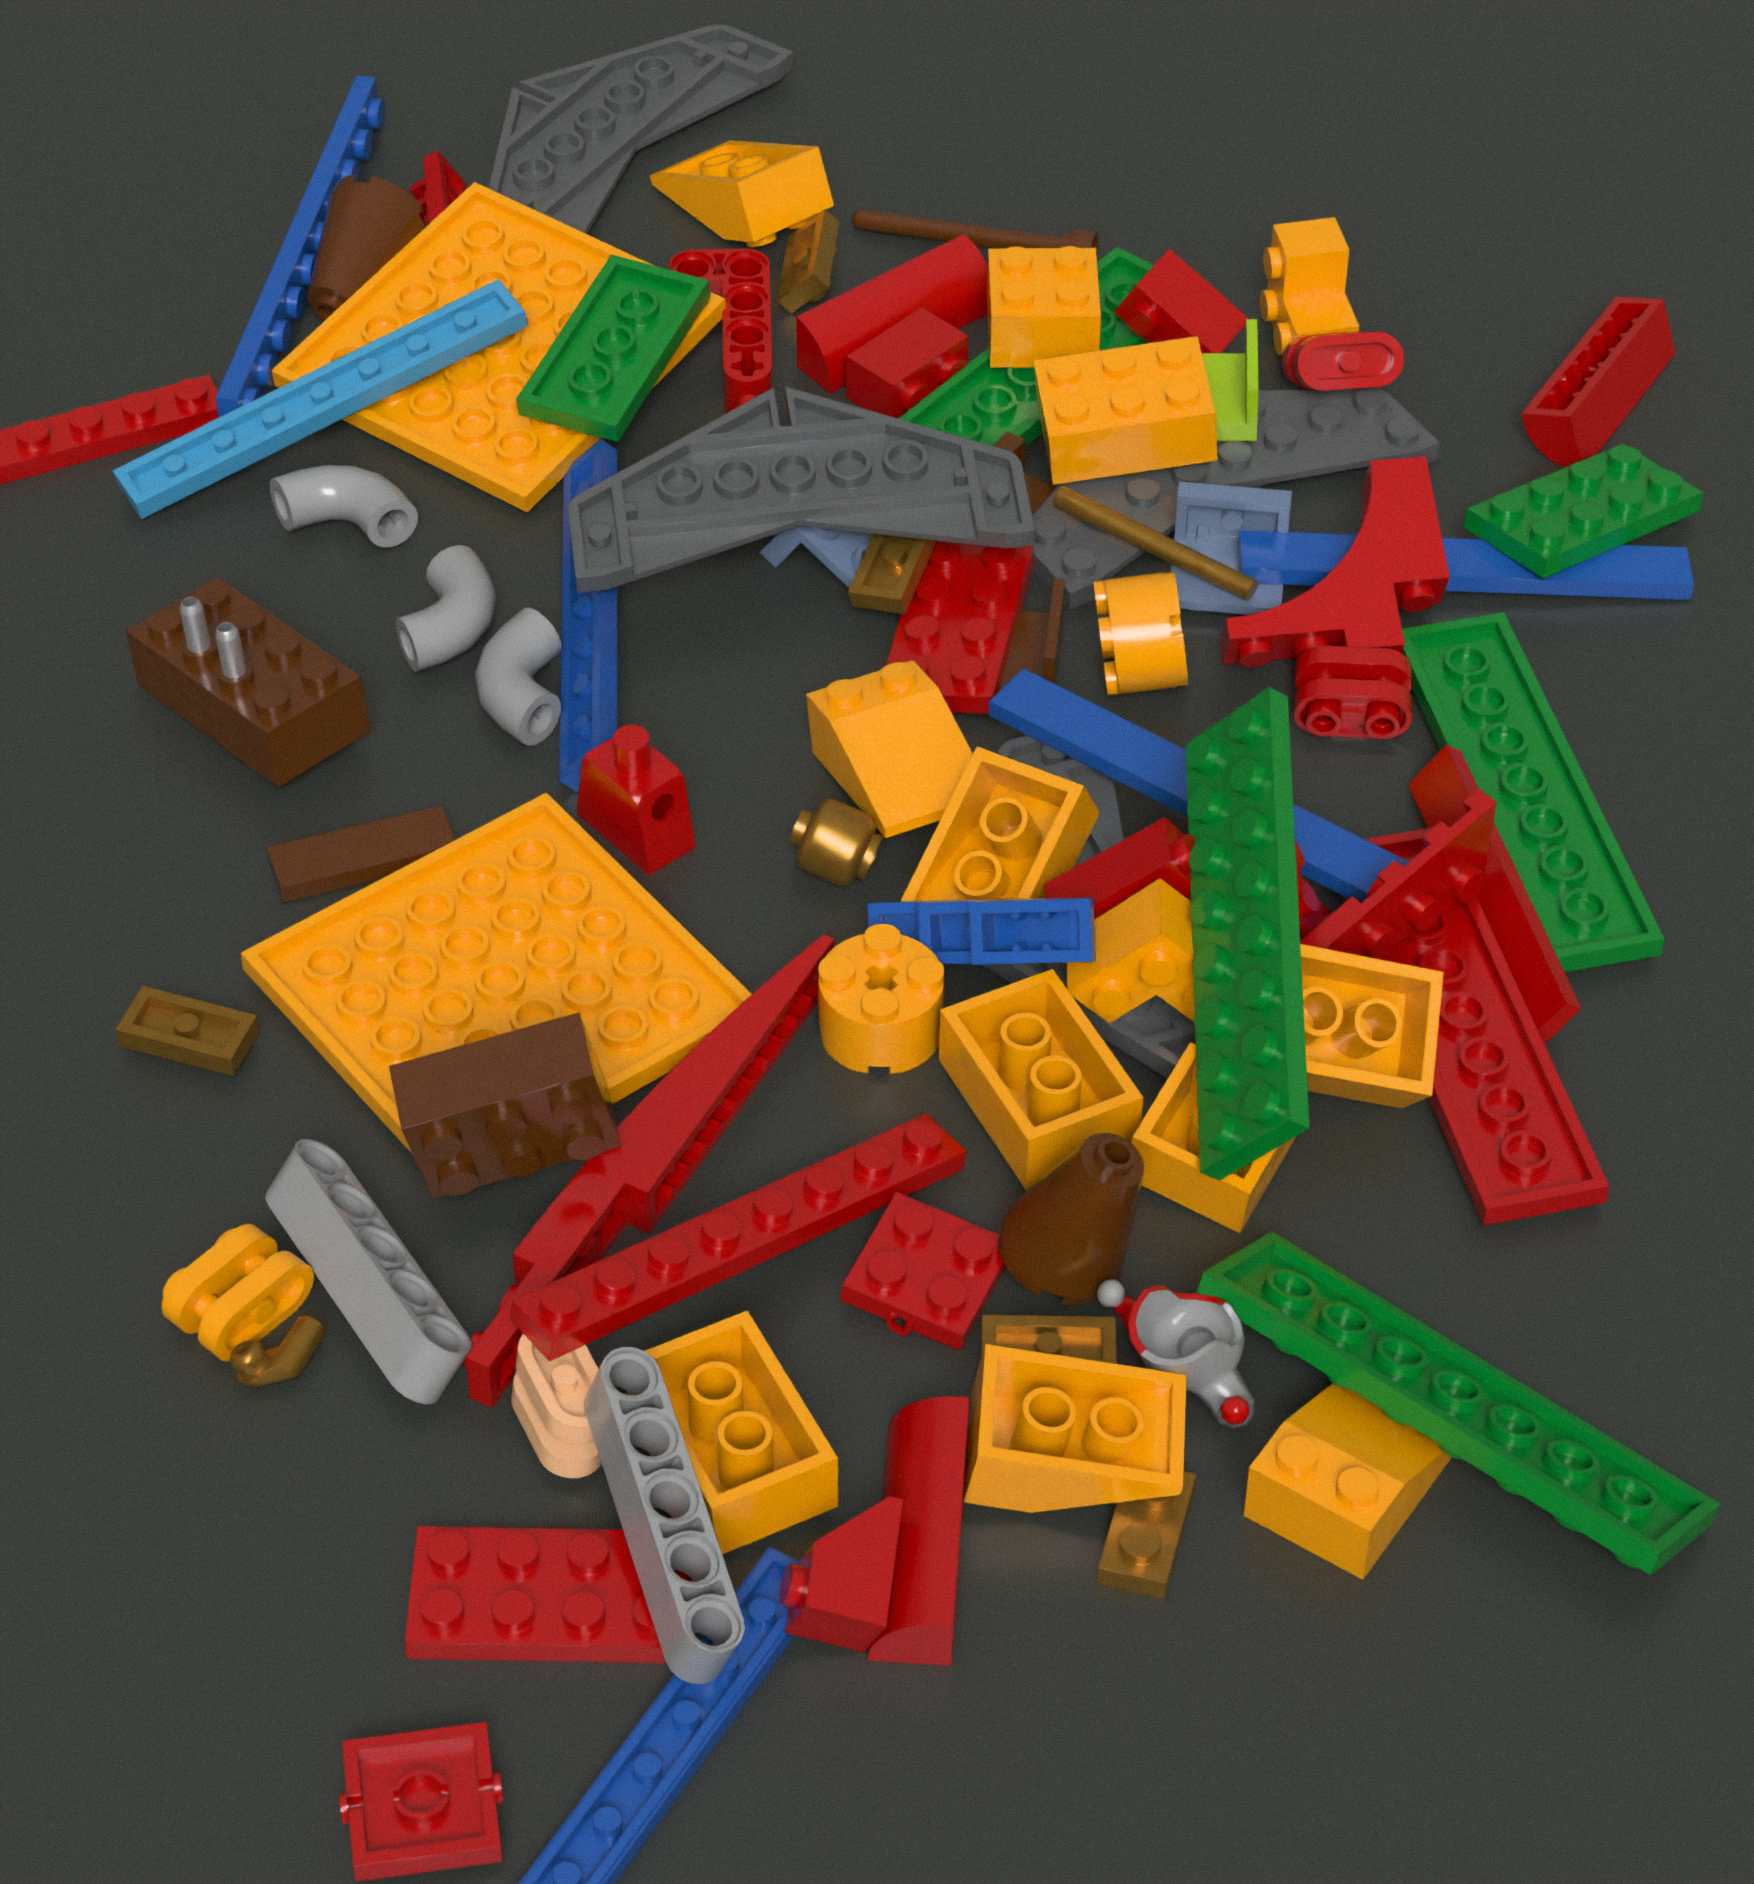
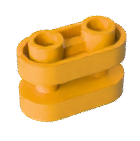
(236, 1290)

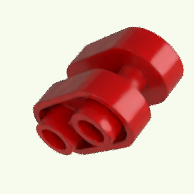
(1342, 360)
(1353, 692)

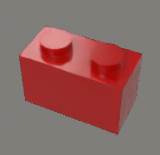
(1180, 304)
(905, 363)

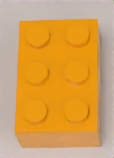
(1125, 410)
(1369, 1027)
(1036, 1073)
(746, 1432)

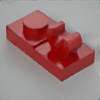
(438, 187)

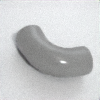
(344, 495)
(459, 615)
(507, 675)

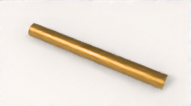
(1155, 543)

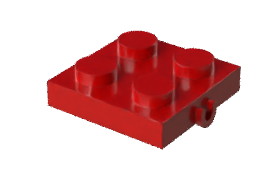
(926, 1271)
(421, 1801)

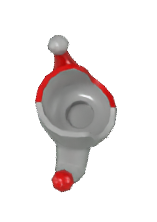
(1188, 1337)

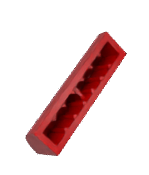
(943, 281)
(1600, 380)
(928, 1472)

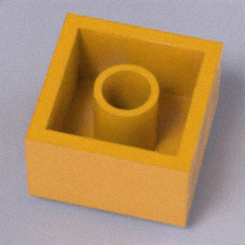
(1041, 304)
(1172, 1157)

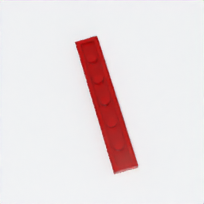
(1504, 900)

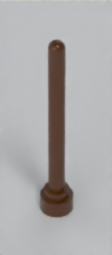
(980, 235)

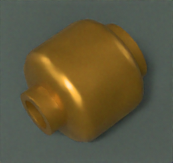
(835, 842)

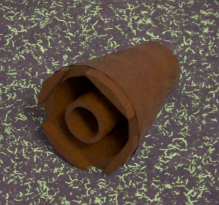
(359, 236)
(1075, 1221)

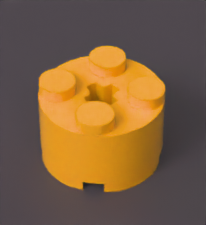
(1141, 633)
(880, 1001)

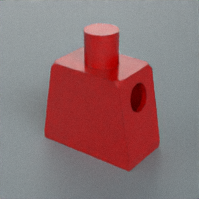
(636, 800)

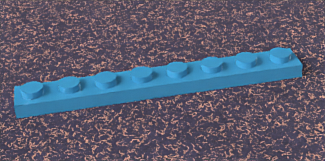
(319, 398)

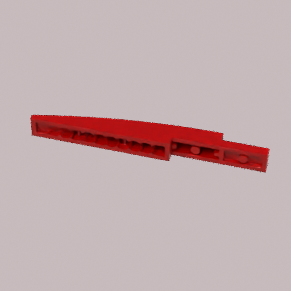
(658, 1155)

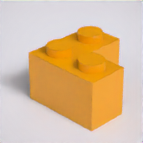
(1306, 281)
(1140, 953)

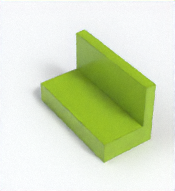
(1235, 389)

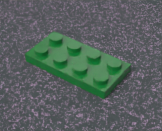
(613, 348)
(1583, 510)

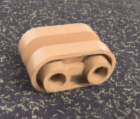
(552, 1408)

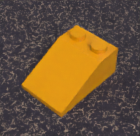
(749, 188)
(890, 745)
(1004, 833)
(1071, 1432)
(1341, 1479)

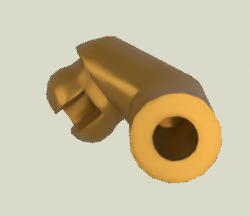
(265, 1367)

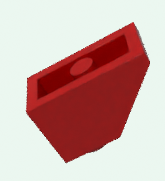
(845, 1580)

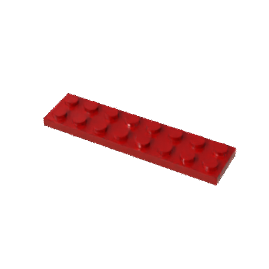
(1493, 1074)

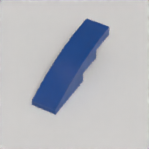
(995, 928)

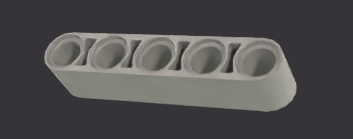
(368, 1272)
(658, 1542)

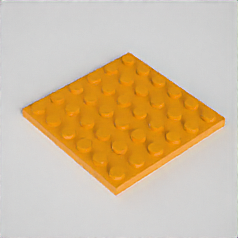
(468, 411)
(489, 941)

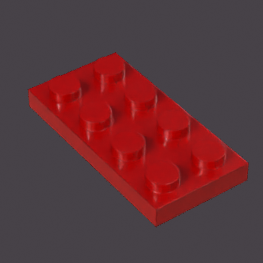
(965, 620)
(528, 1597)

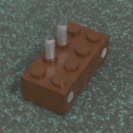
(249, 681)

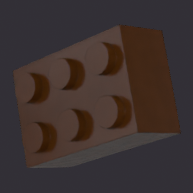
(504, 1106)

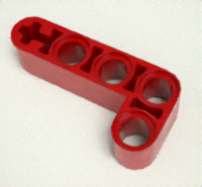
(744, 282)

